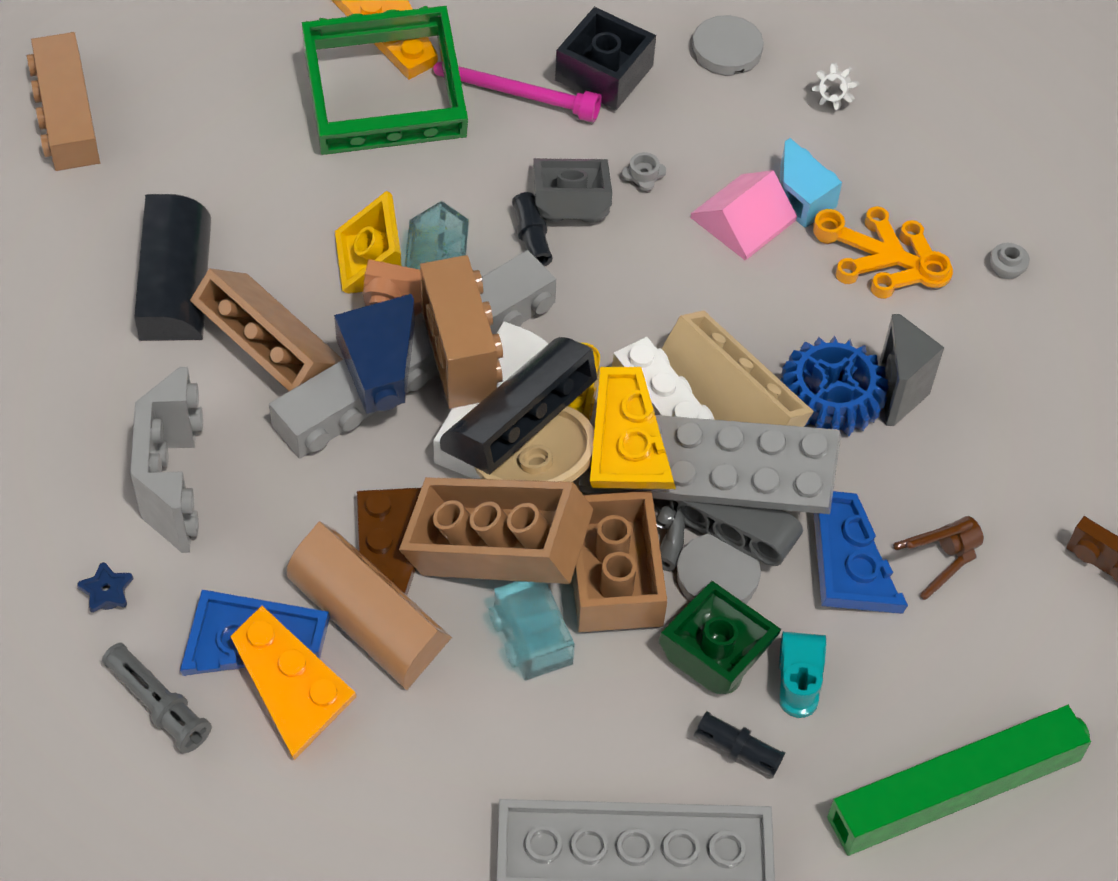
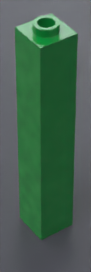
(958, 779)

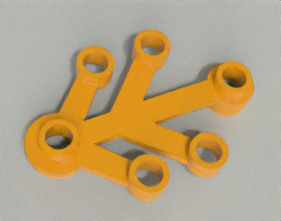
(925, 267)

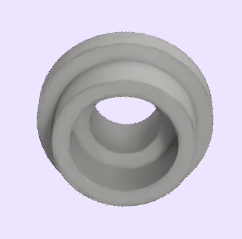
(1009, 260)

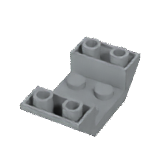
(166, 420)

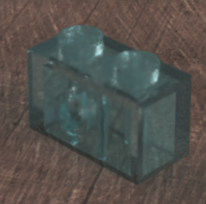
(436, 235)

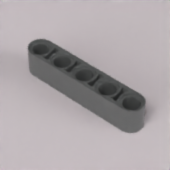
(754, 531)

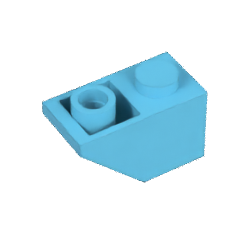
(807, 183)

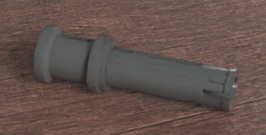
(165, 706)

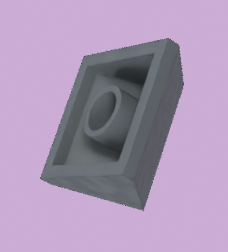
(910, 367)

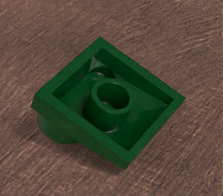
(717, 639)

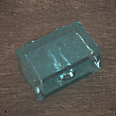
(533, 628)

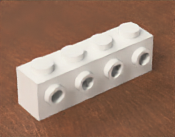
(668, 391)

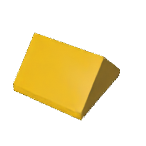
(366, 237)

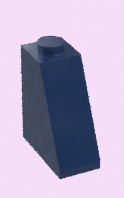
(378, 350)

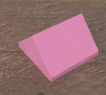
(747, 213)

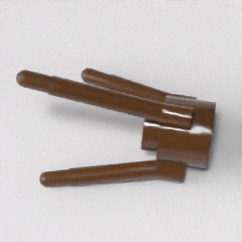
(955, 538)

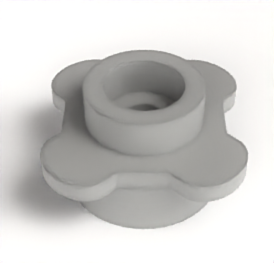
(644, 170)

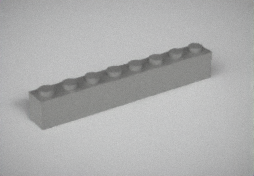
(329, 401)

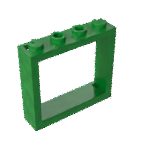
(388, 129)

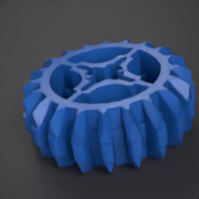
(834, 376)

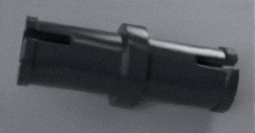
(531, 227)
(739, 744)

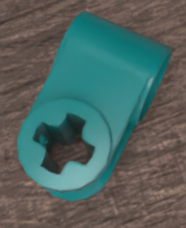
(801, 672)

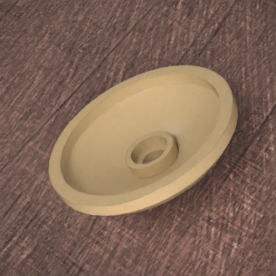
(555, 453)

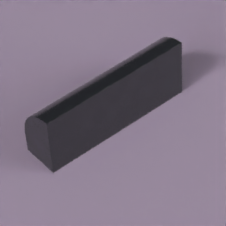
(171, 268)
(521, 405)

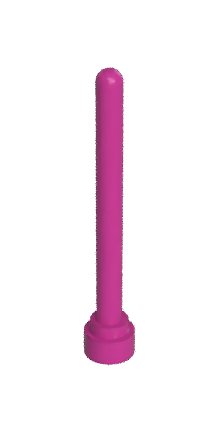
(584, 105)

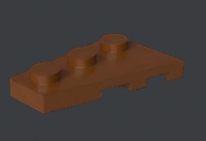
(381, 529)

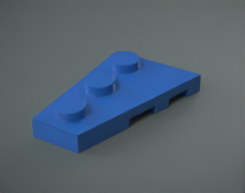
(849, 560)
(222, 614)

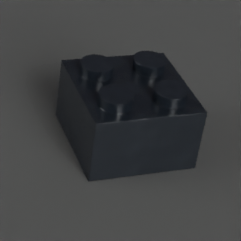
(605, 57)

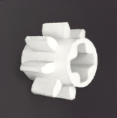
(845, 86)

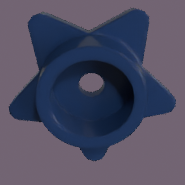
(106, 599)

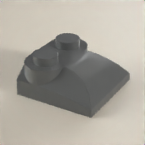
(572, 189)

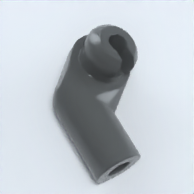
(673, 540)

